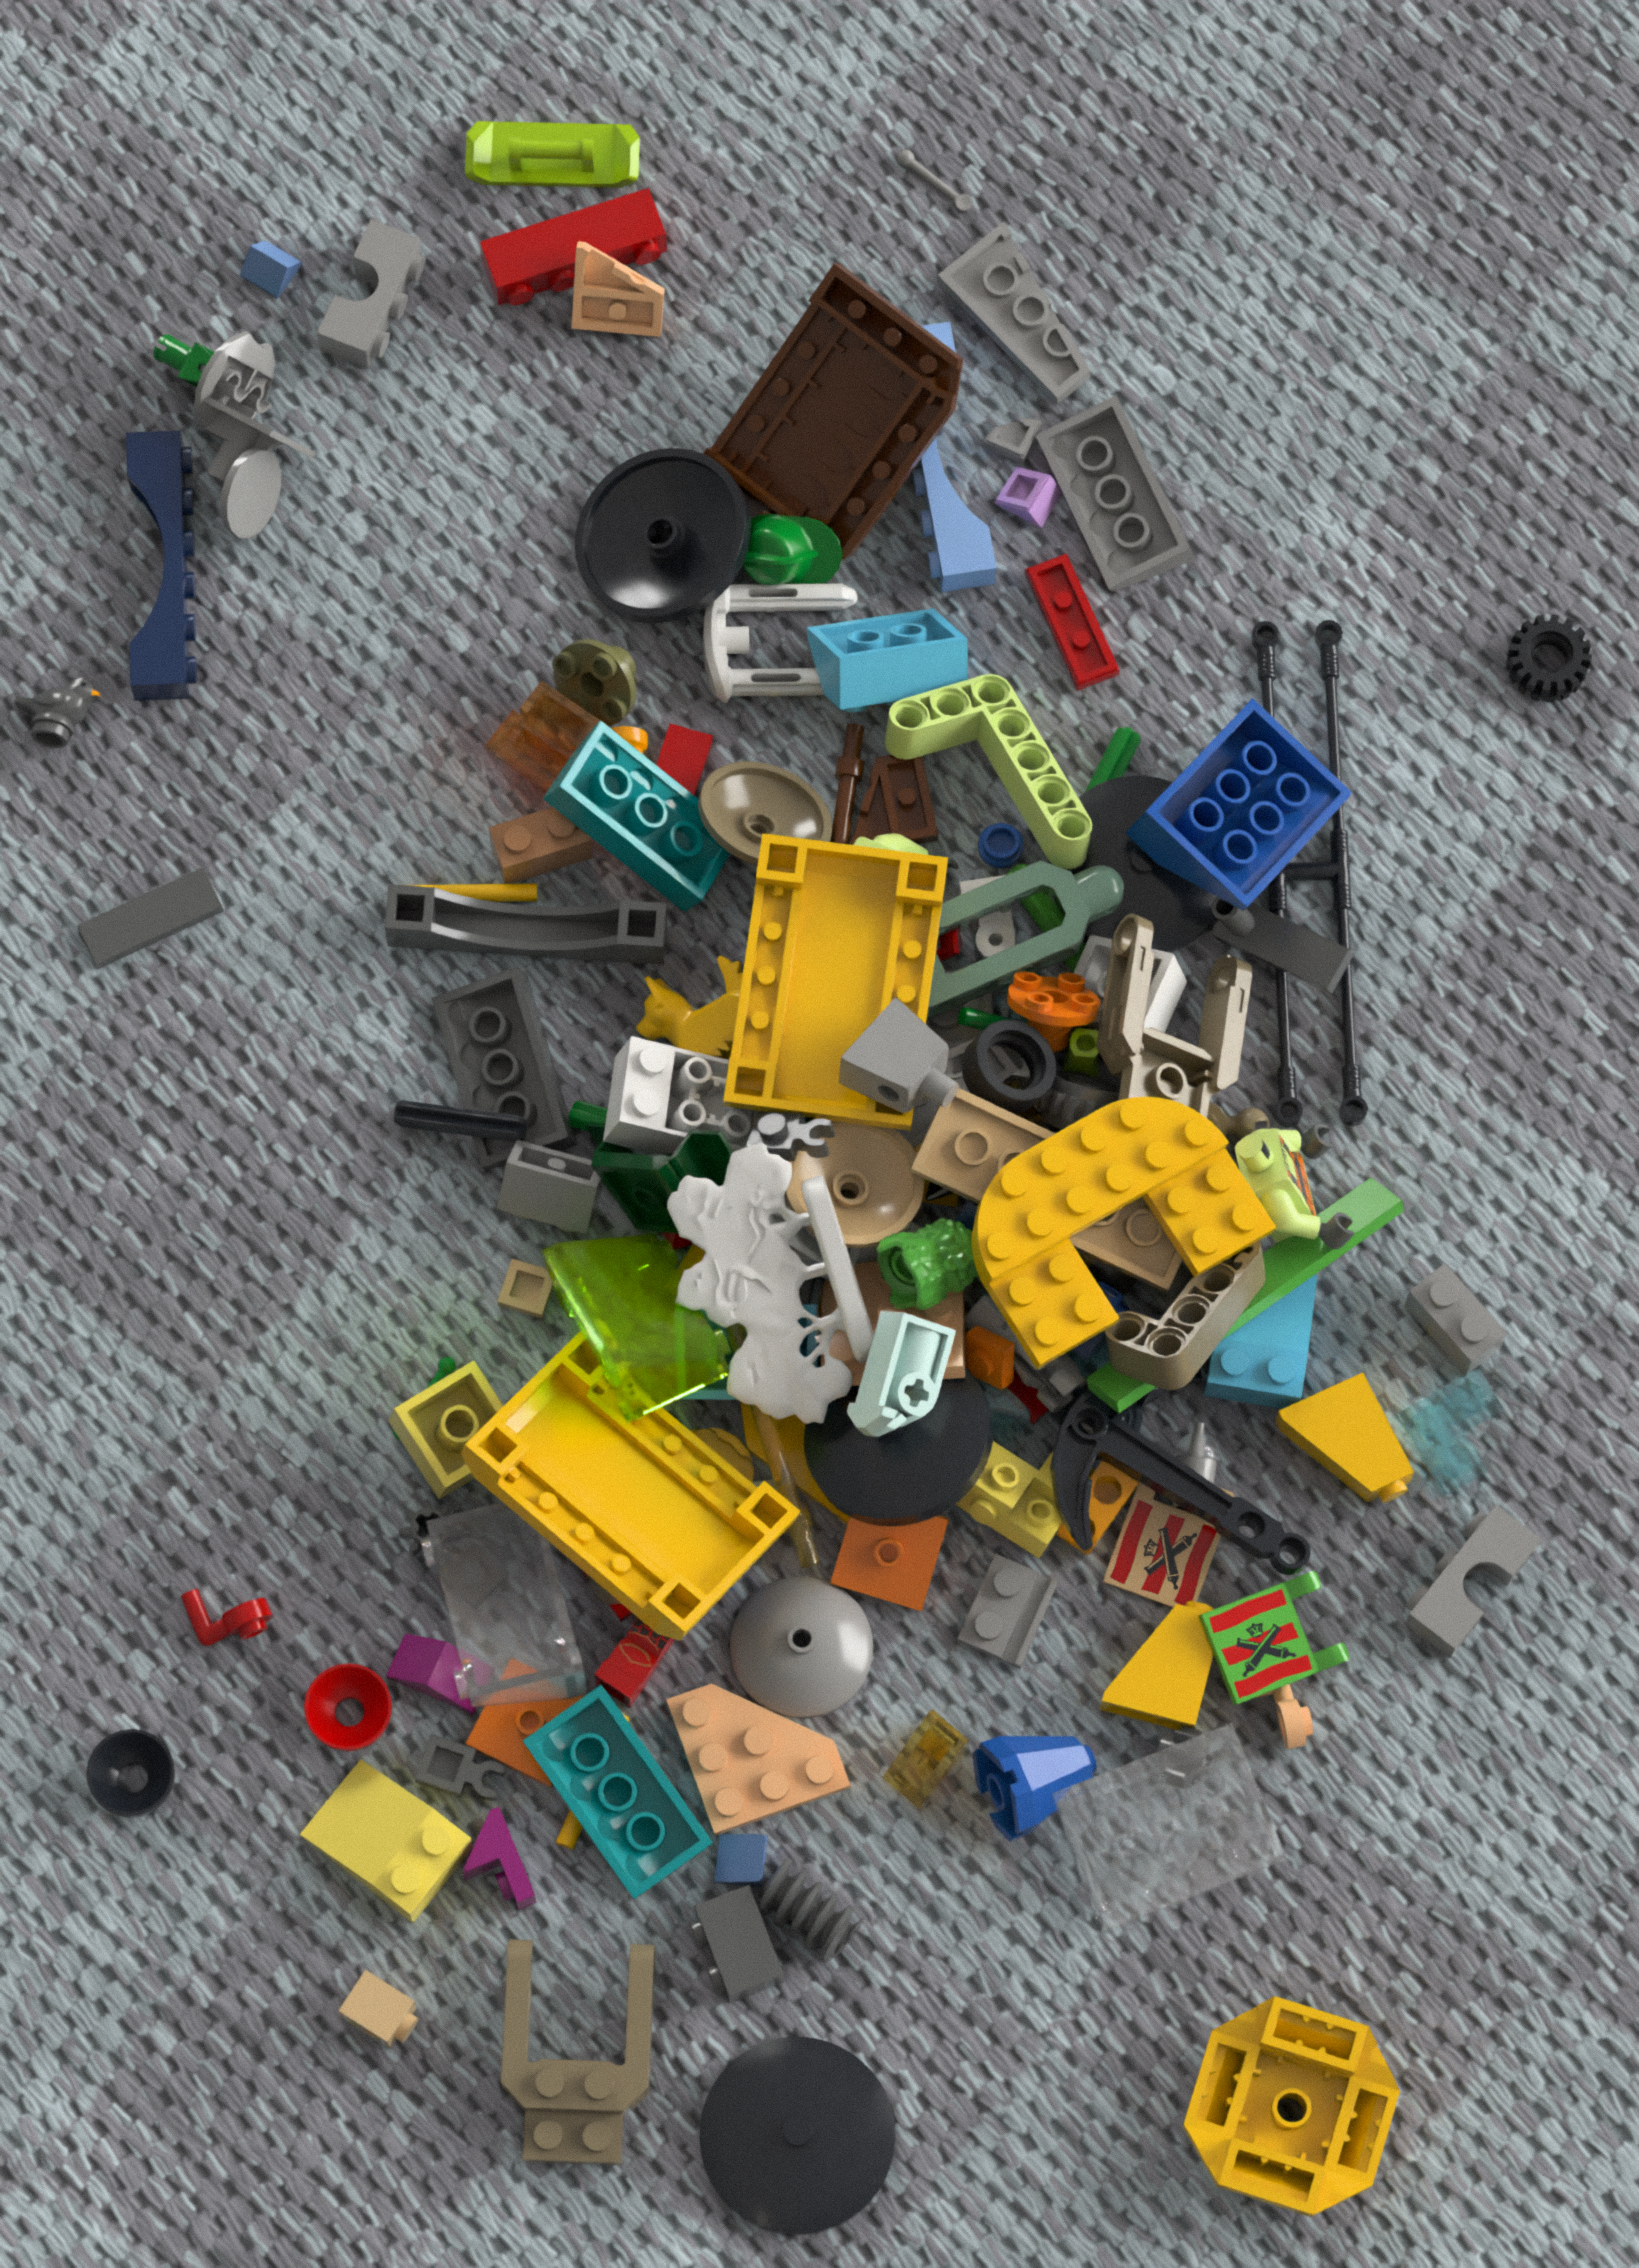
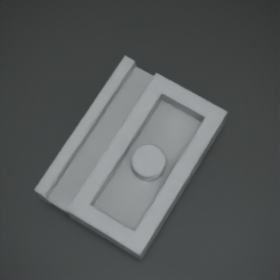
(1007, 1611)

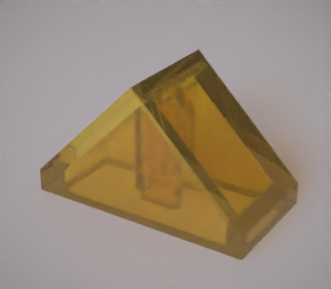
(927, 1758)

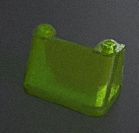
(627, 1312)

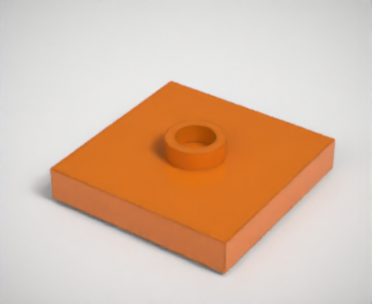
(890, 1560)
(504, 1727)

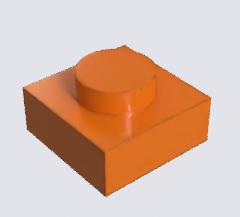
(989, 1357)

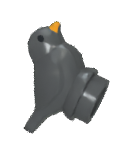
(58, 711)

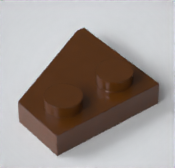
(897, 802)

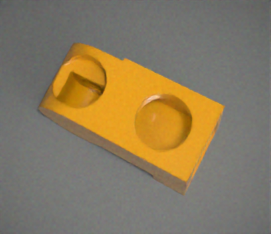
(1109, 1494)

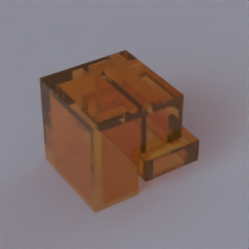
(541, 736)

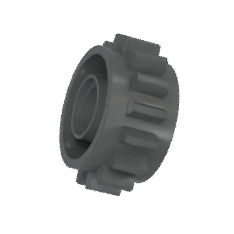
(1074, 1098)

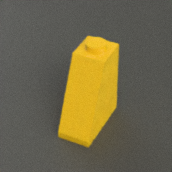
(1350, 1438)
(1167, 1674)

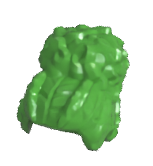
(927, 1263)

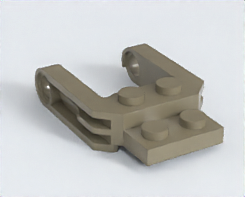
(1156, 1062)
(575, 2105)

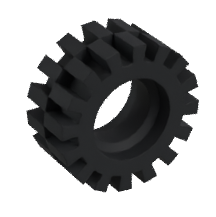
(1548, 633)

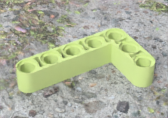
(992, 714)

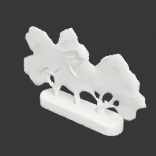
(756, 1280)

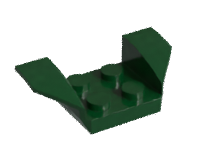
(646, 1181)

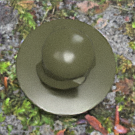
(597, 679)

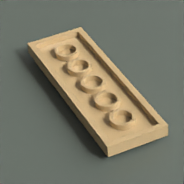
(976, 1139)

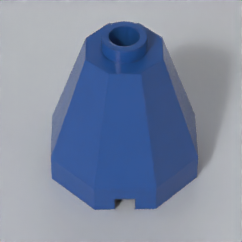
(1025, 1773)

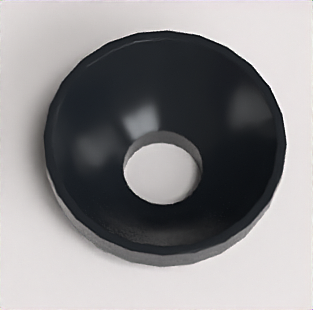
(127, 1749)

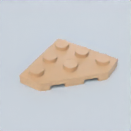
(750, 1758)

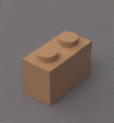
(537, 845)

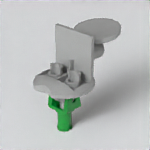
(228, 395)

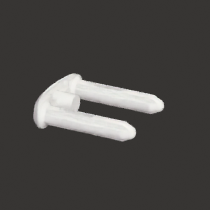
(724, 640)

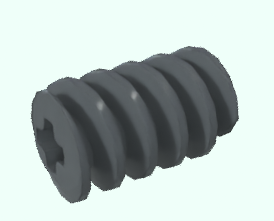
(808, 1912)

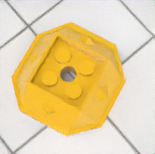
(1302, 2056)

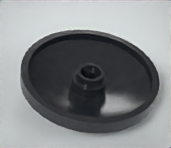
(663, 535)
(1172, 904)
(909, 1470)
(797, 2136)

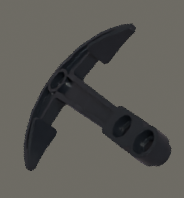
(1163, 1473)

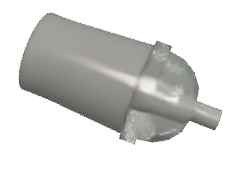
(1198, 1453)

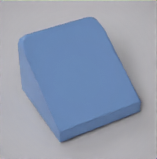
(741, 1859)

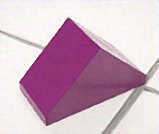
(429, 1668)

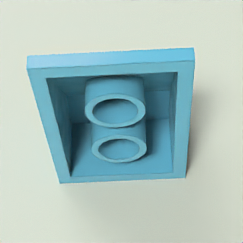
(1267, 1355)

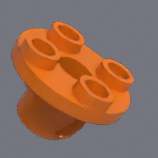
(1053, 1004)

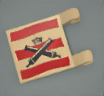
(1162, 1551)

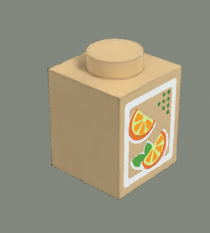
(379, 2010)

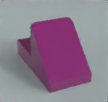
(496, 1849)

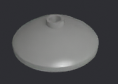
(793, 1678)

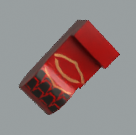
(632, 1663)

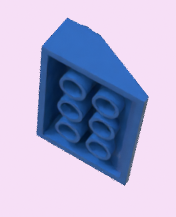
(1240, 809)

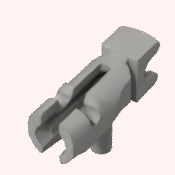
(1054, 1380)

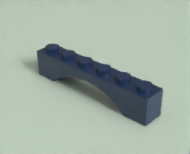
(160, 649)

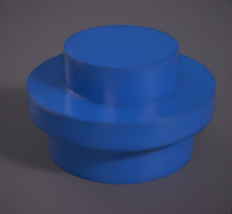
(1000, 845)

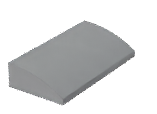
(1114, 495)

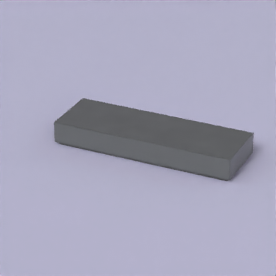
(150, 918)

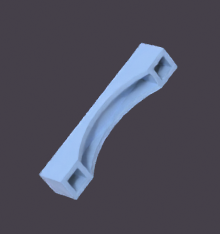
(960, 540)

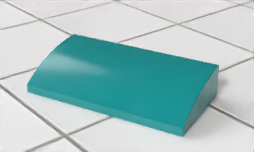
(638, 816)
(618, 1792)

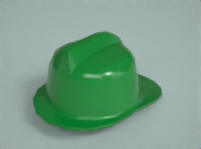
(791, 550)

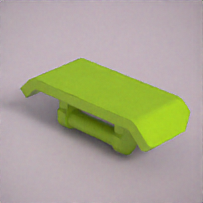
(552, 154)

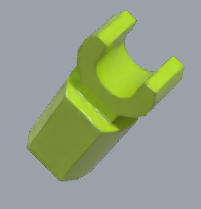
(1082, 1052)

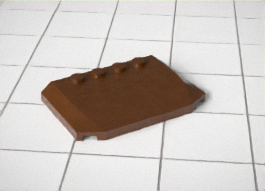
(841, 411)

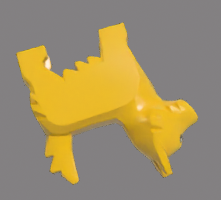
(702, 1031)

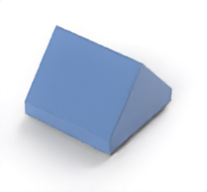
(269, 268)

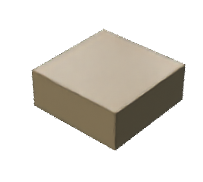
(526, 1289)

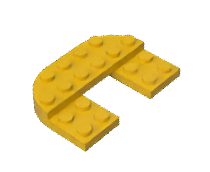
(1084, 1175)

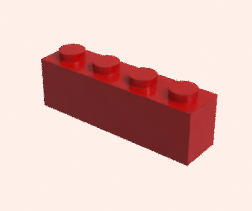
(545, 252)

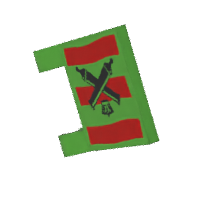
(1263, 1642)

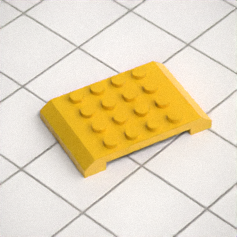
(824, 956)
(625, 1501)

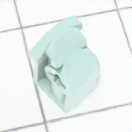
(903, 1356)

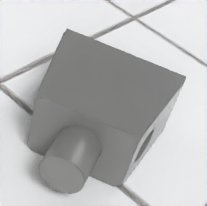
(898, 1061)

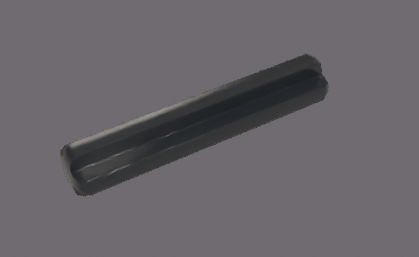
(460, 1121)

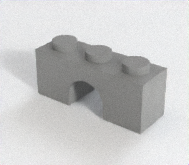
(359, 328)
(1493, 1546)

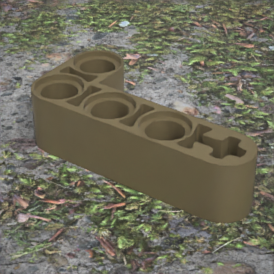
(1177, 1345)

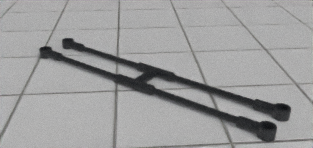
(1337, 870)

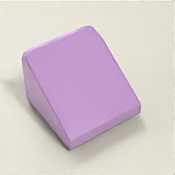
(1029, 495)

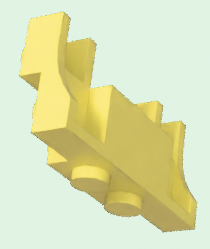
(1015, 1500)

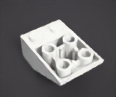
(667, 1092)

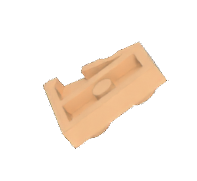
(614, 296)

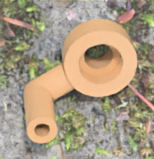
(1293, 1720)

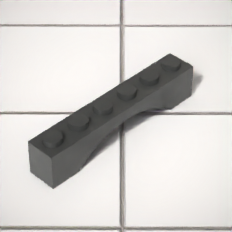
(455, 922)

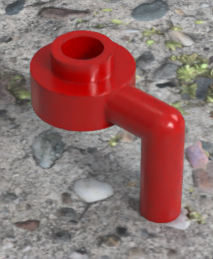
(245, 1619)

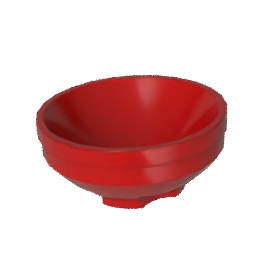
(345, 1683)

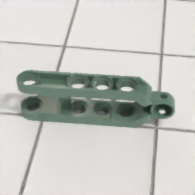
(1083, 898)

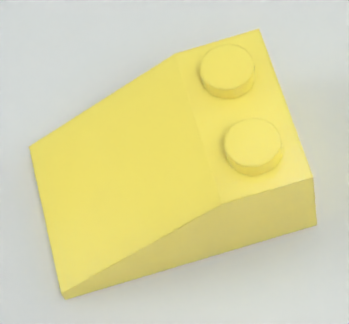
(388, 1840)

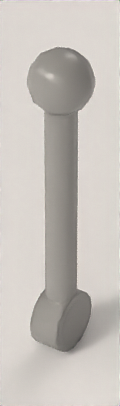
(962, 202)

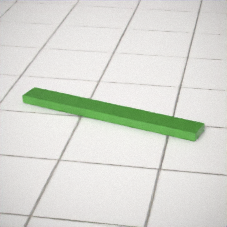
(1286, 1267)

